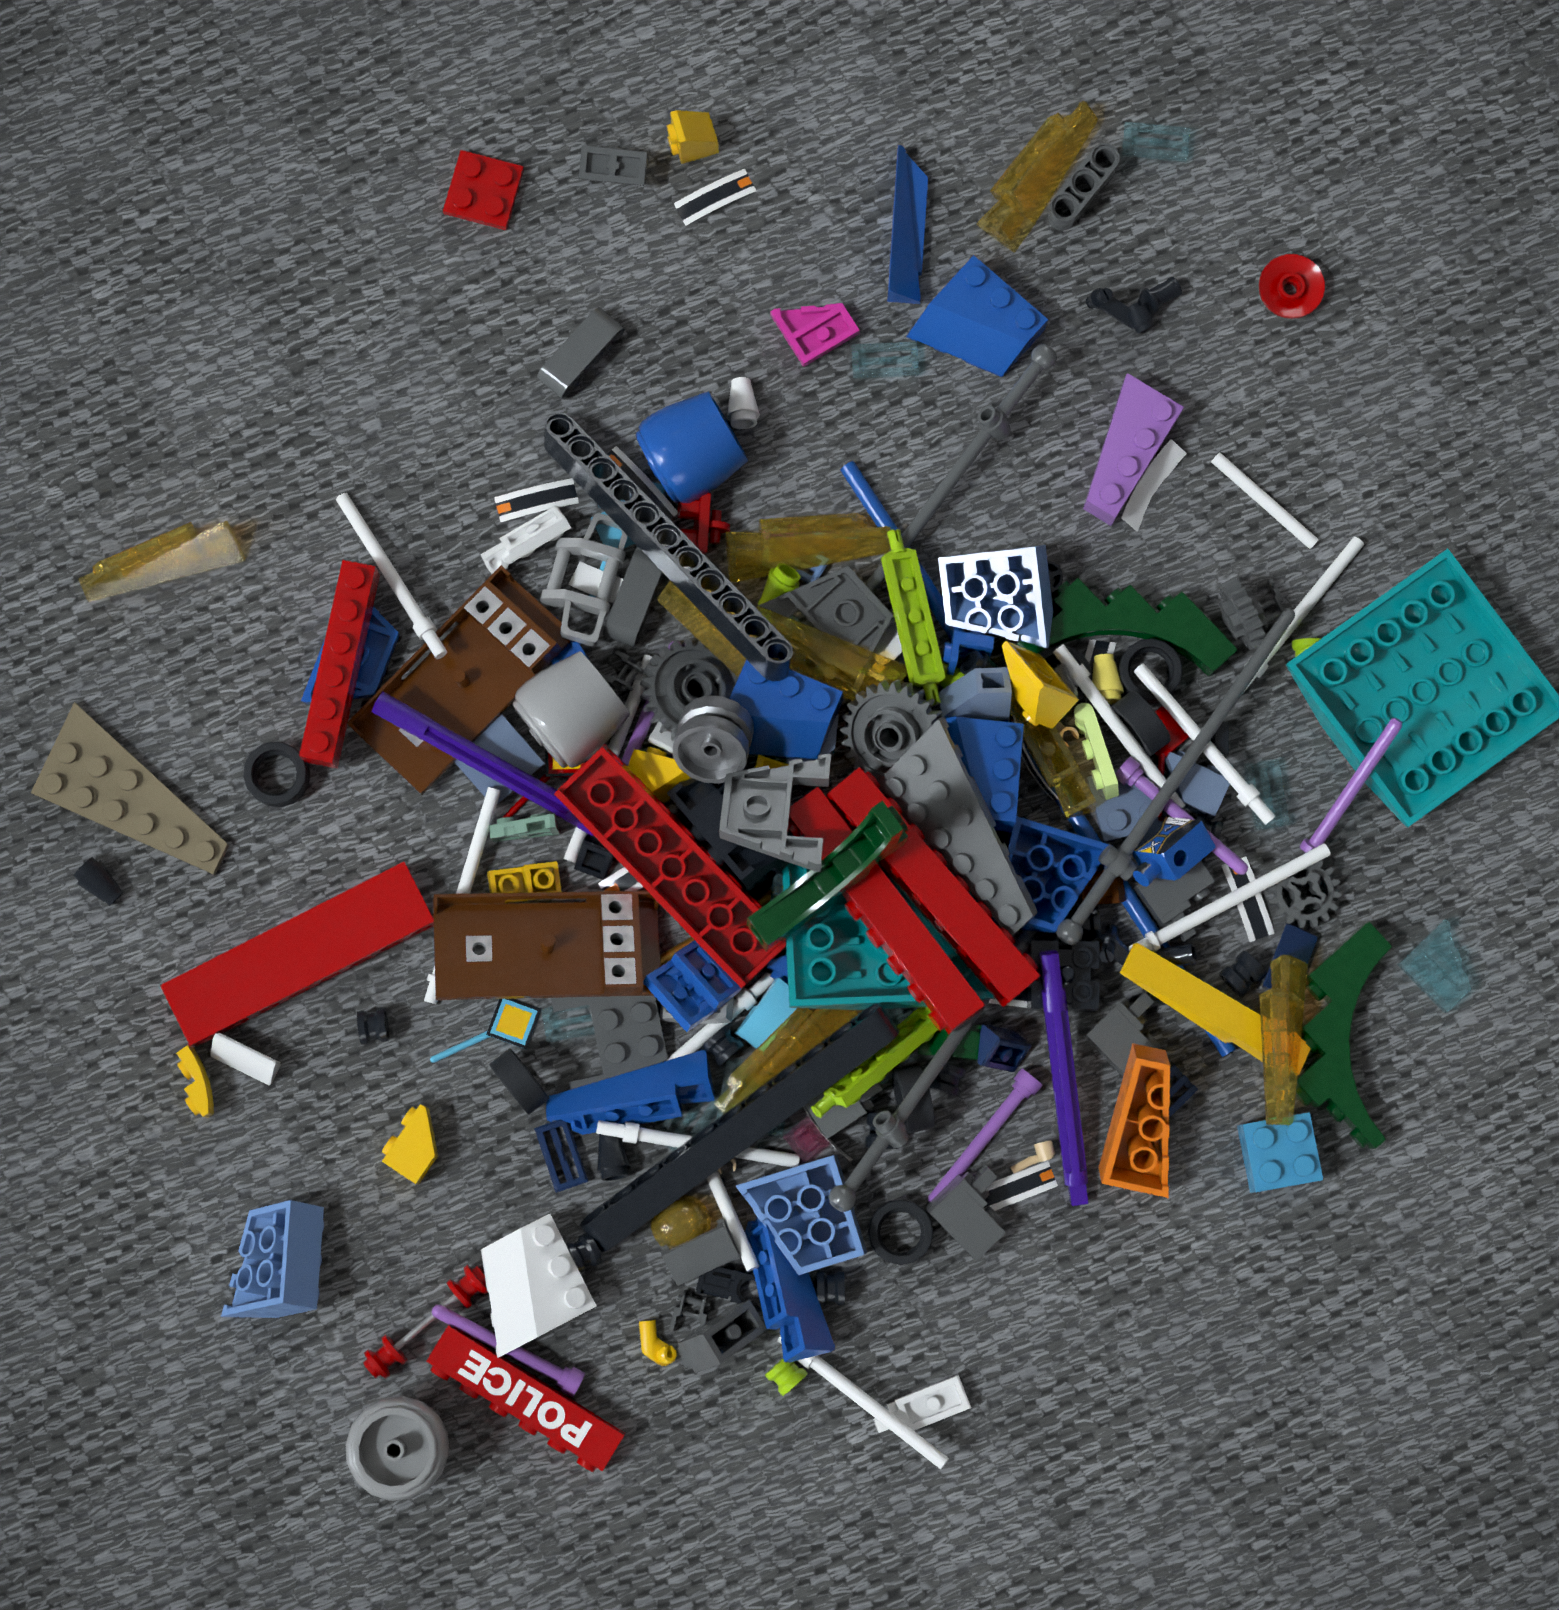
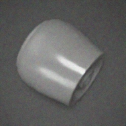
(570, 710)
(377, 1463)

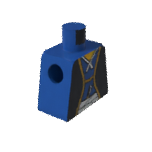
(1171, 849)

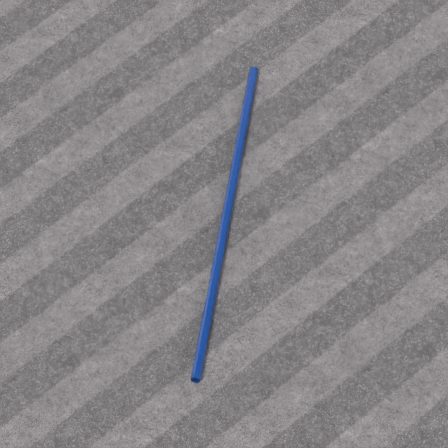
(935, 600)

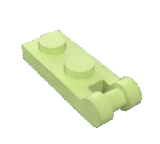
(1095, 749)

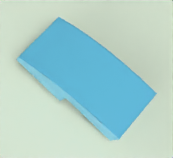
(767, 1015)

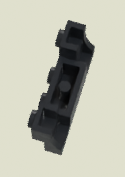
(703, 807)

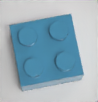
(1280, 1153)

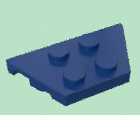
(376, 657)

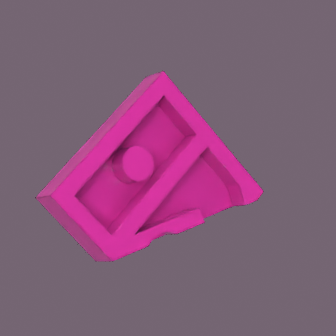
(815, 329)

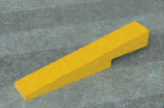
(1199, 1001)

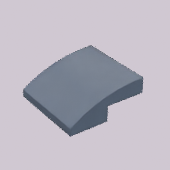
(506, 744)

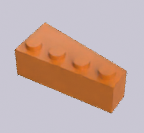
(1138, 1134)

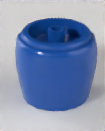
(690, 447)

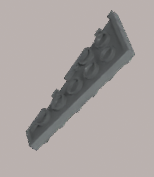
(955, 821)

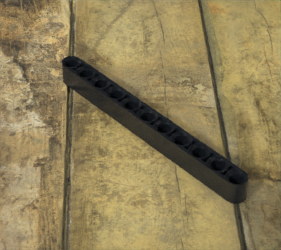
(669, 559)
(740, 1127)

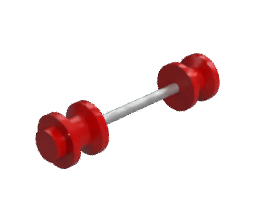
(380, 1361)

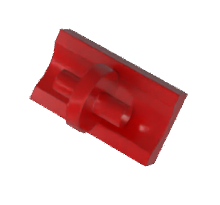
(699, 511)

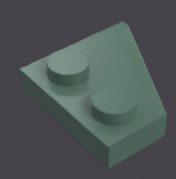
(535, 826)

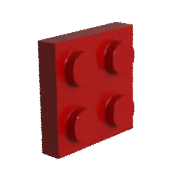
(483, 190)

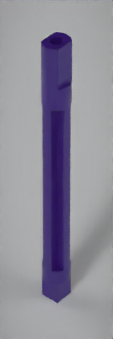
(472, 755)
(1064, 1079)

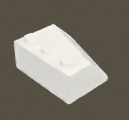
(532, 1284)

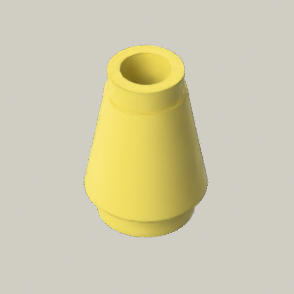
(1107, 677)

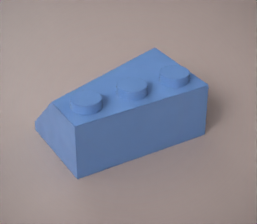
(999, 593)
(279, 1262)

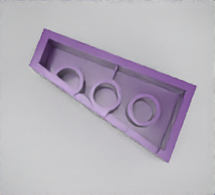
(1133, 439)

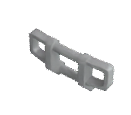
(565, 598)

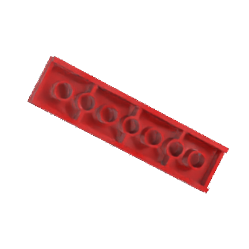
(668, 862)
(298, 955)

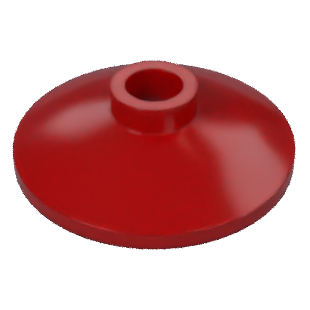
(1300, 273)

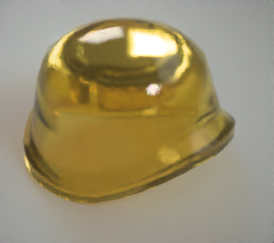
(681, 1222)

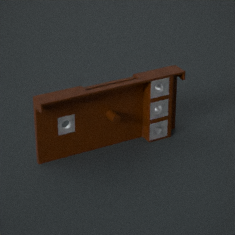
(470, 682)
(544, 946)

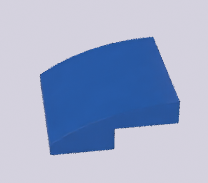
(691, 986)

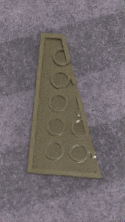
(109, 786)

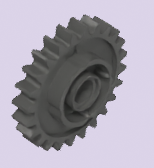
(674, 672)
(873, 716)

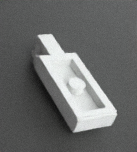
(526, 538)
(929, 1404)

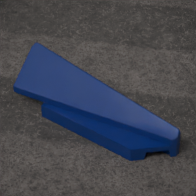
(907, 230)
(636, 1096)
(787, 1299)

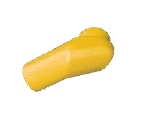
(654, 1347)

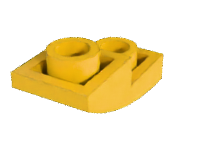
(525, 879)
(199, 1092)

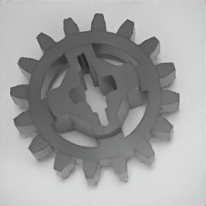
(1242, 613)
(1318, 899)

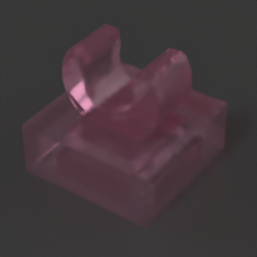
(805, 1139)

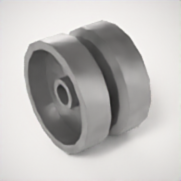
(713, 738)

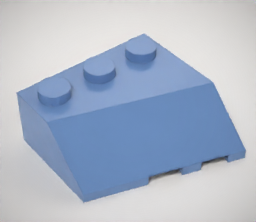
(801, 1217)

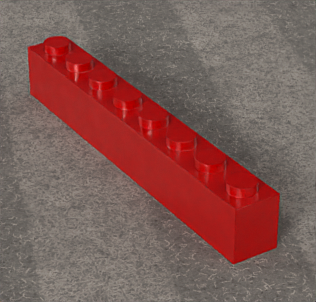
(941, 896)
(892, 923)

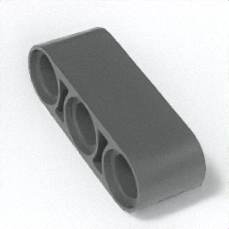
(1089, 173)
(582, 349)
(633, 599)

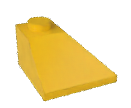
(1037, 686)

